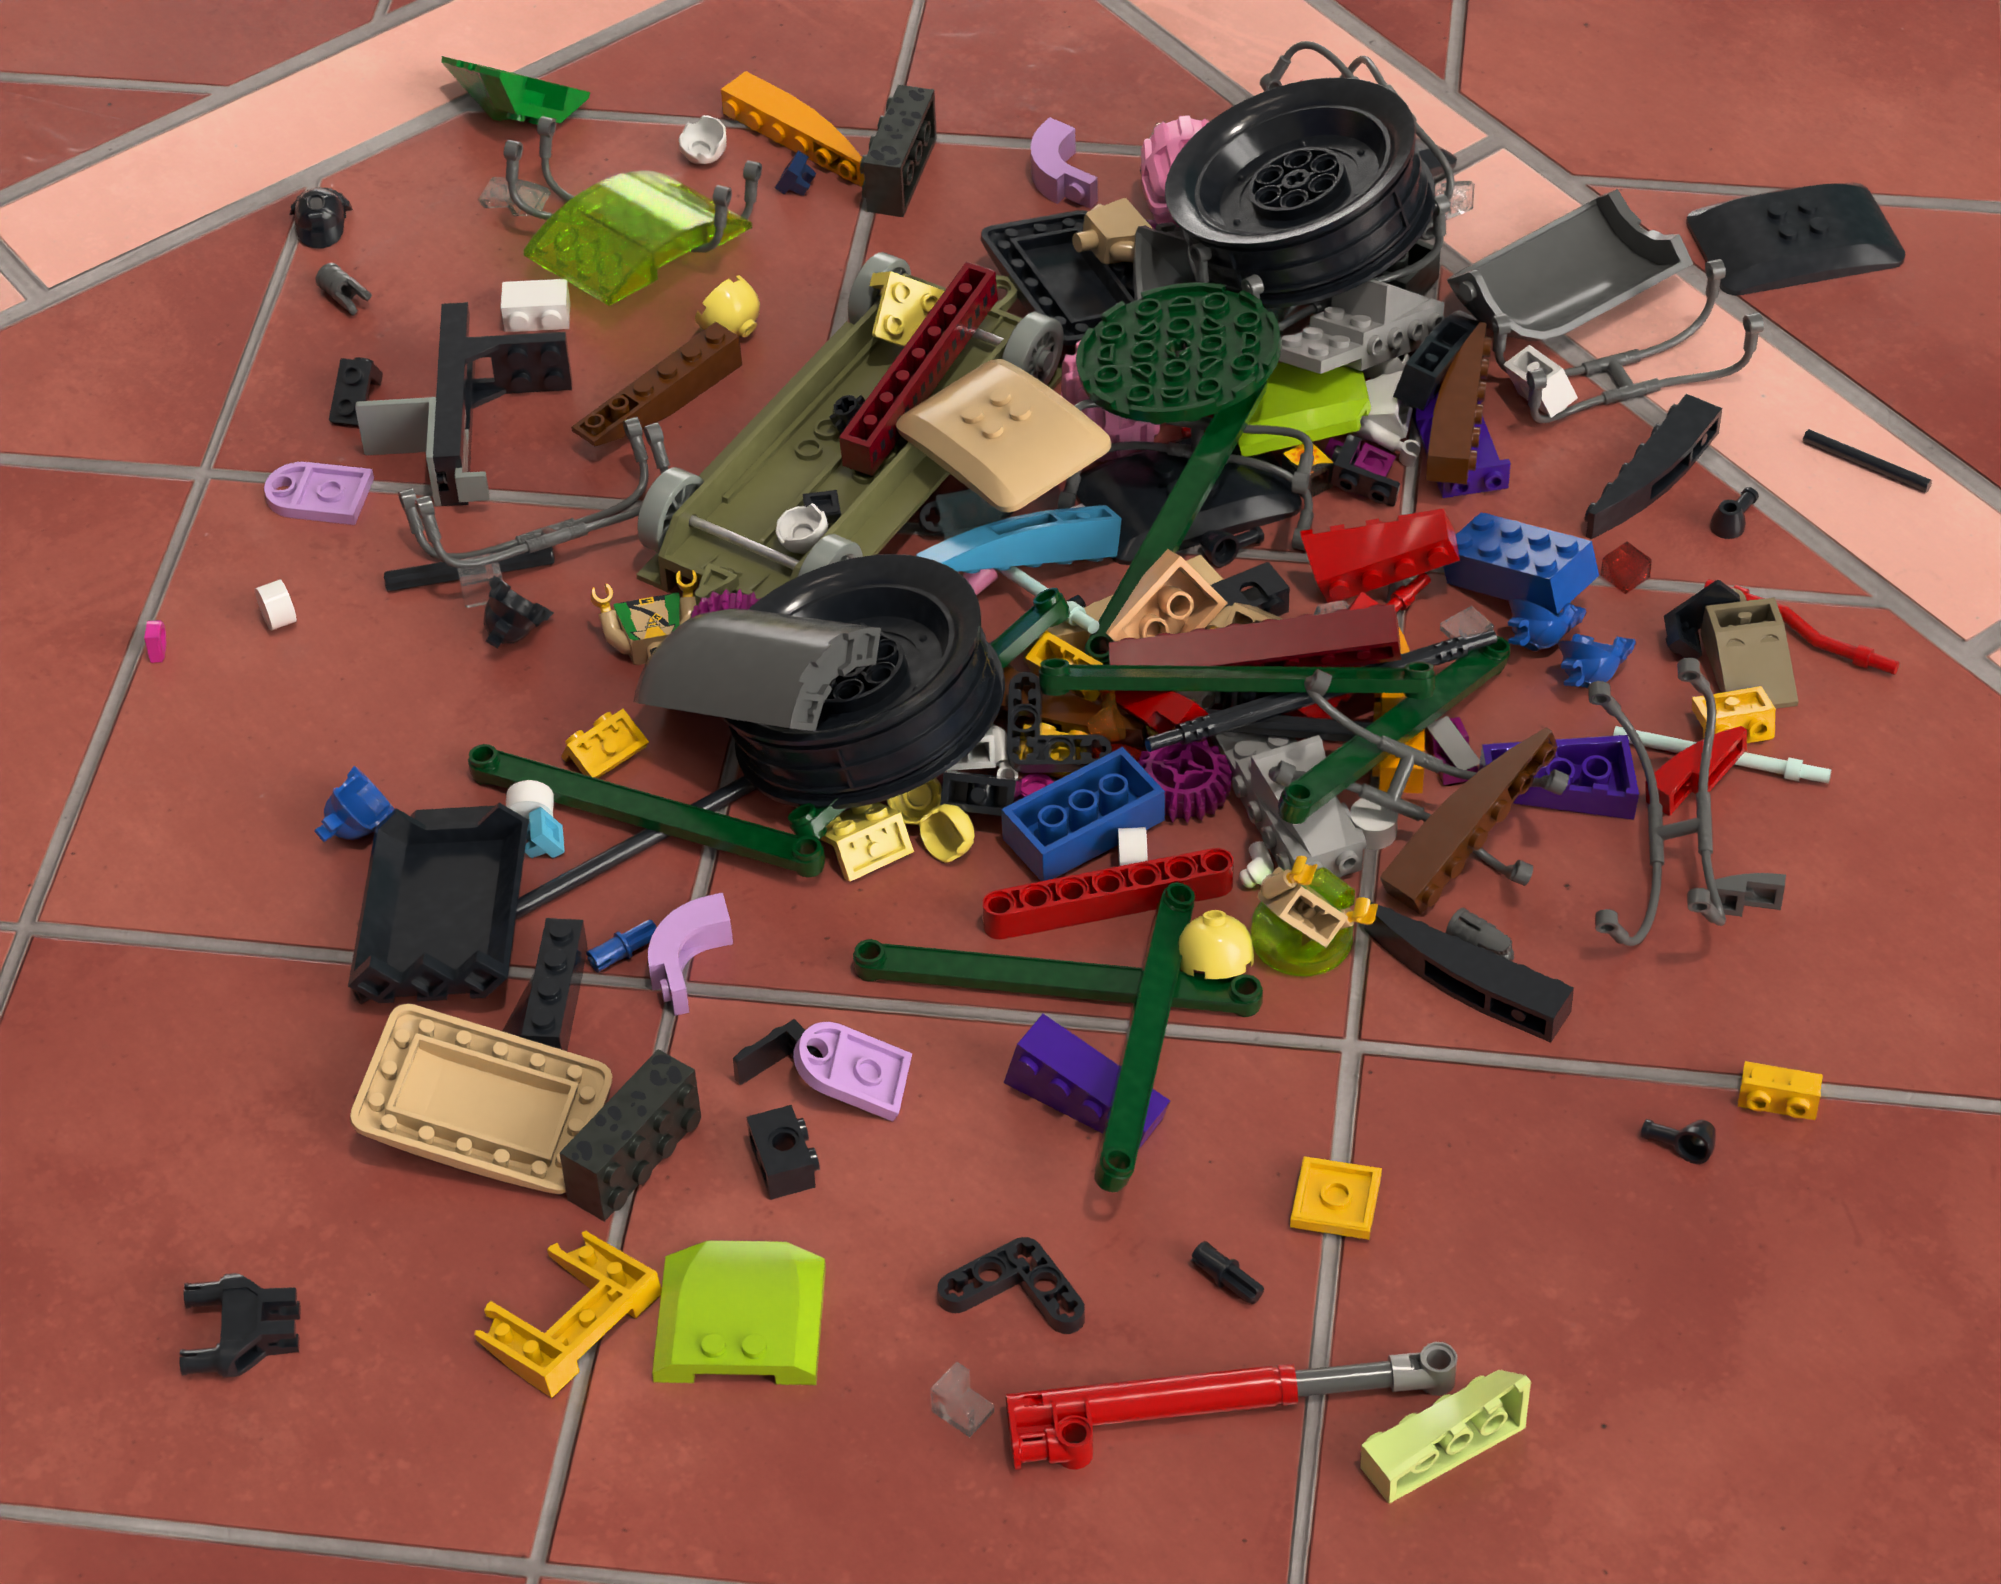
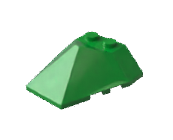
(515, 96)

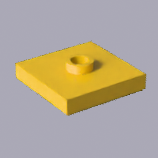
(1336, 1197)

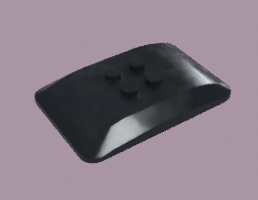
(1796, 237)
(1053, 275)
(1142, 482)

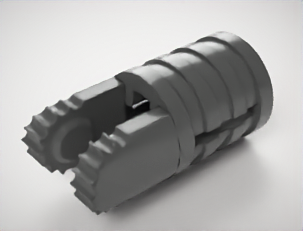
(341, 286)
(1480, 933)

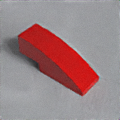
(1159, 708)
(1681, 773)

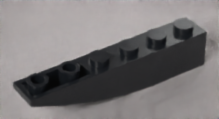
(1431, 361)
(1656, 464)
(1475, 975)

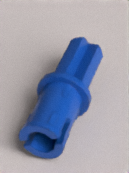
(620, 946)

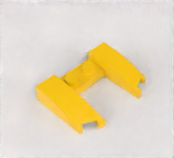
(550, 1358)

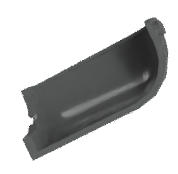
(1570, 270)
(754, 666)

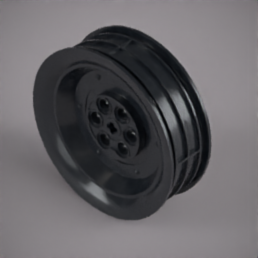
(1304, 189)
(886, 721)

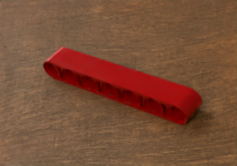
(1104, 893)

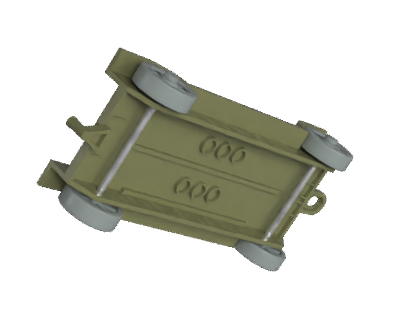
(730, 512)

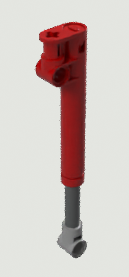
(1049, 1419)

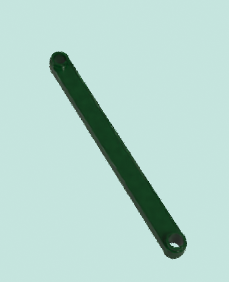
(1180, 508)
(1048, 611)
(1059, 677)
(1399, 723)
(652, 812)
(1047, 977)
(1144, 1040)

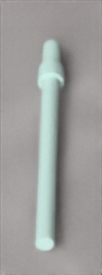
(1078, 614)
(1791, 769)

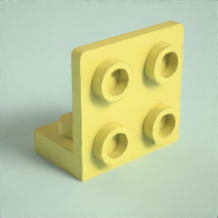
(901, 306)
(867, 839)

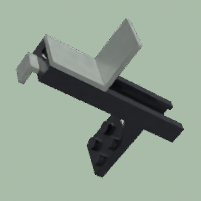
(444, 422)

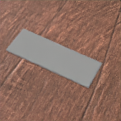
(1453, 743)

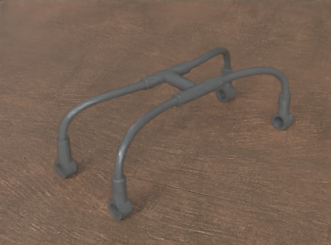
(1273, 79)
(546, 129)
(1201, 254)
(1537, 379)
(1299, 480)
(547, 536)
(1285, 773)
(1698, 899)

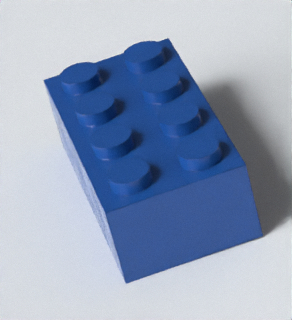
(1522, 562)
(1082, 814)

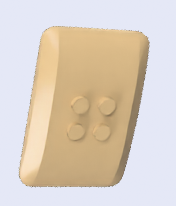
(1004, 434)
(477, 1097)

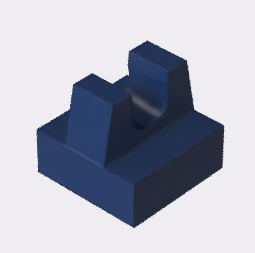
(796, 175)

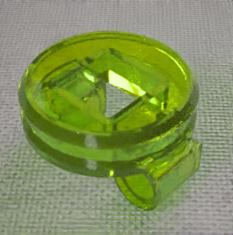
(1281, 944)

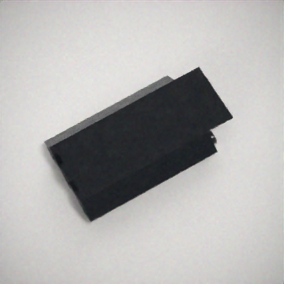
(439, 903)

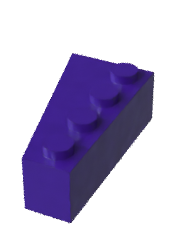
(1598, 771)
(1071, 1076)

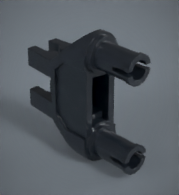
(252, 1325)

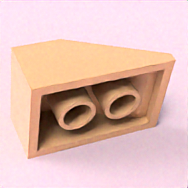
(1167, 600)

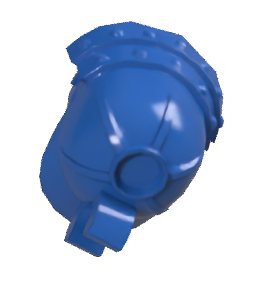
(1540, 628)
(1592, 661)
(354, 809)

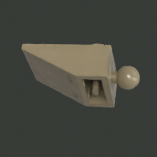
(1750, 648)

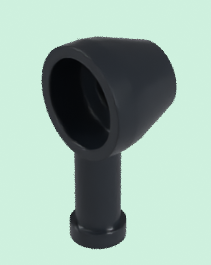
(1729, 517)
(1223, 547)
(1693, 1142)

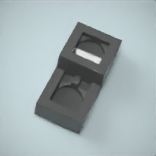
(1752, 890)

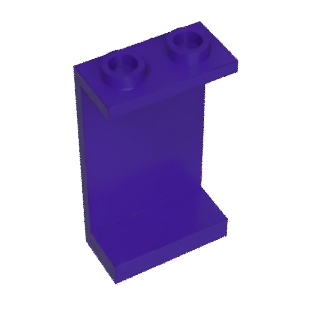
(1490, 471)

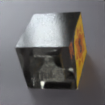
(1321, 469)

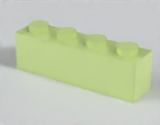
(1446, 1433)

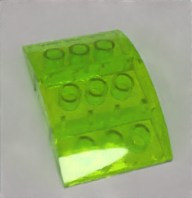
(624, 230)

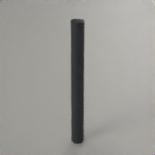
(1867, 460)

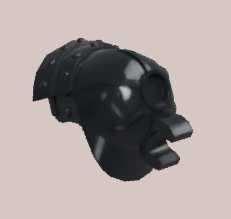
(320, 216)
(509, 615)

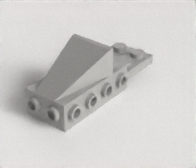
(1363, 329)
(1326, 835)

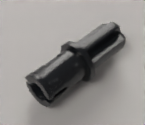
(1226, 1272)

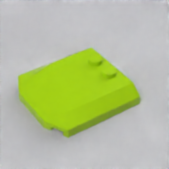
(1308, 402)
(740, 1312)

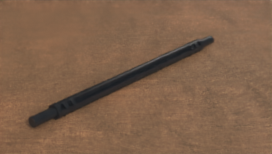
(1289, 701)

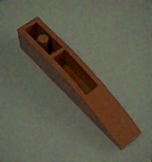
(665, 386)
(1458, 411)
(1068, 713)
(1463, 823)

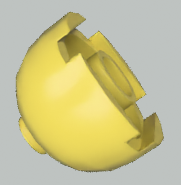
(731, 306)
(1215, 946)

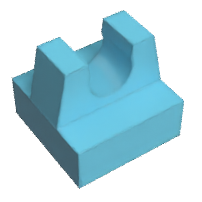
(544, 835)

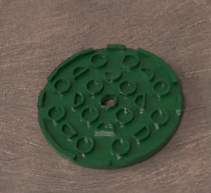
(1224, 357)

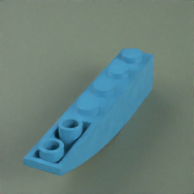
(1033, 540)

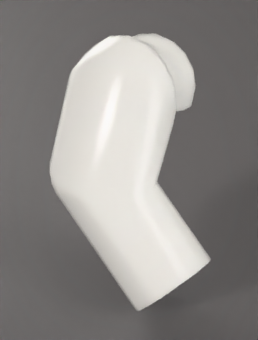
(1259, 866)

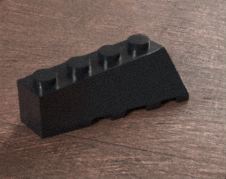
(551, 996)

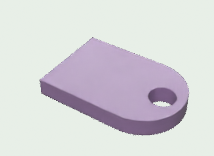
(318, 491)
(853, 1068)

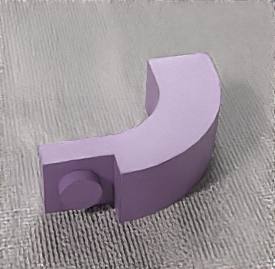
(1052, 176)
(681, 936)

